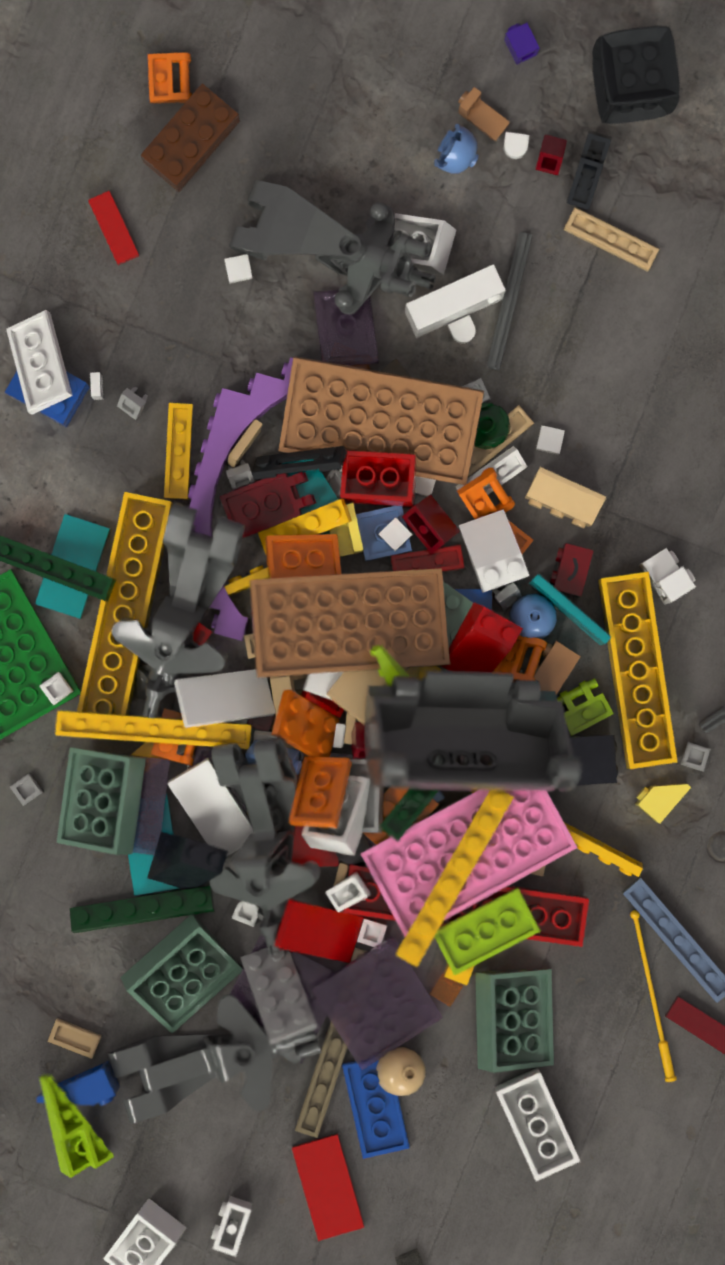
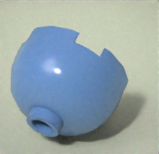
(457, 151)
(535, 605)

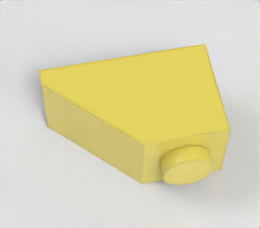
(660, 799)

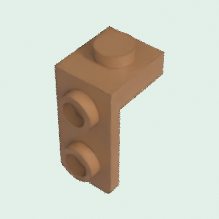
(481, 114)

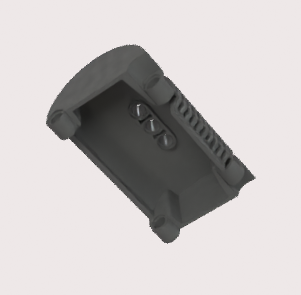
(467, 734)

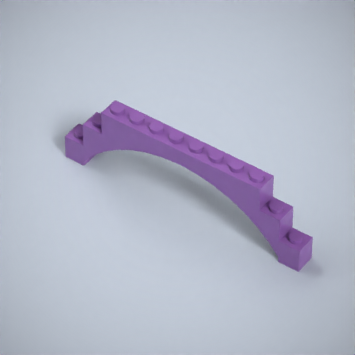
(232, 419)

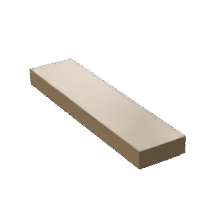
(611, 239)
(519, 424)

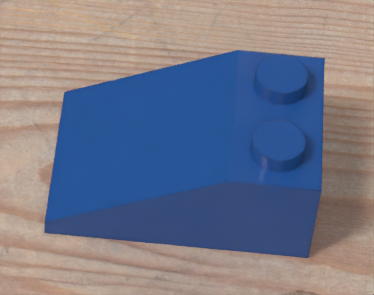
(62, 411)
(90, 1086)

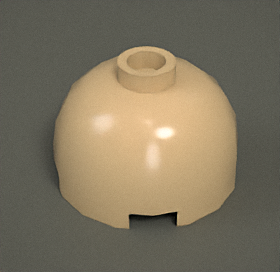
(401, 1071)

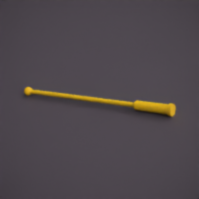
(663, 1045)

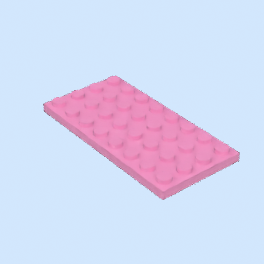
(524, 841)

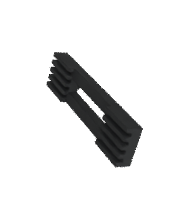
(329, 459)

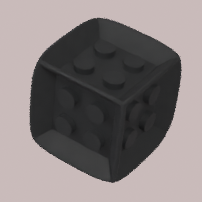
(635, 74)

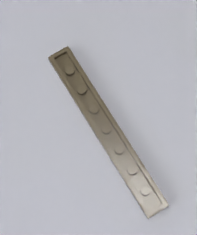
(323, 1078)

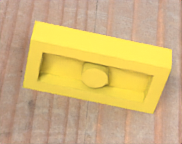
(349, 535)

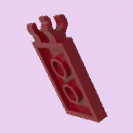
(266, 502)

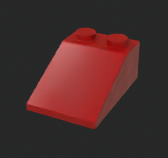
(481, 641)

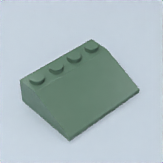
(101, 801)
(181, 974)
(514, 1019)

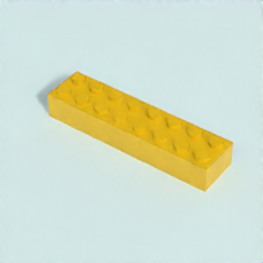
(637, 670)

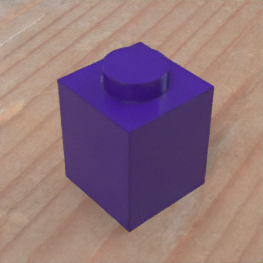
(521, 43)

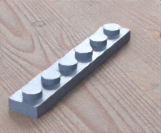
(676, 938)

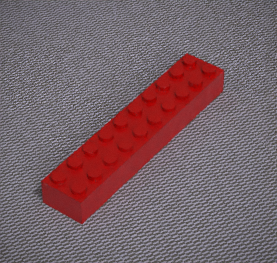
(557, 914)

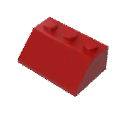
(379, 478)

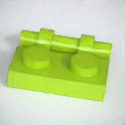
(586, 713)

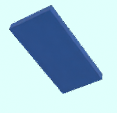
(375, 1112)

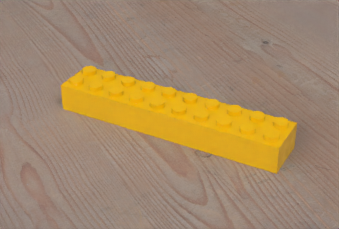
(136, 567)

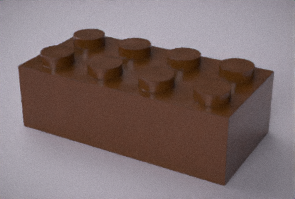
(190, 137)

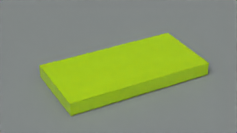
(486, 931)

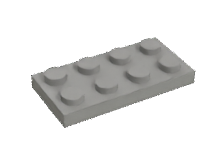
(278, 994)

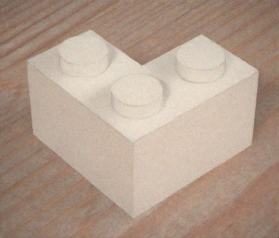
(666, 576)

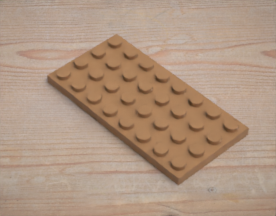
(382, 414)
(337, 620)

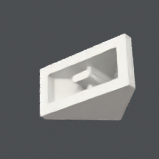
(348, 892)

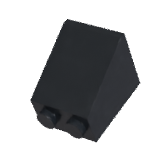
(596, 758)
(185, 862)

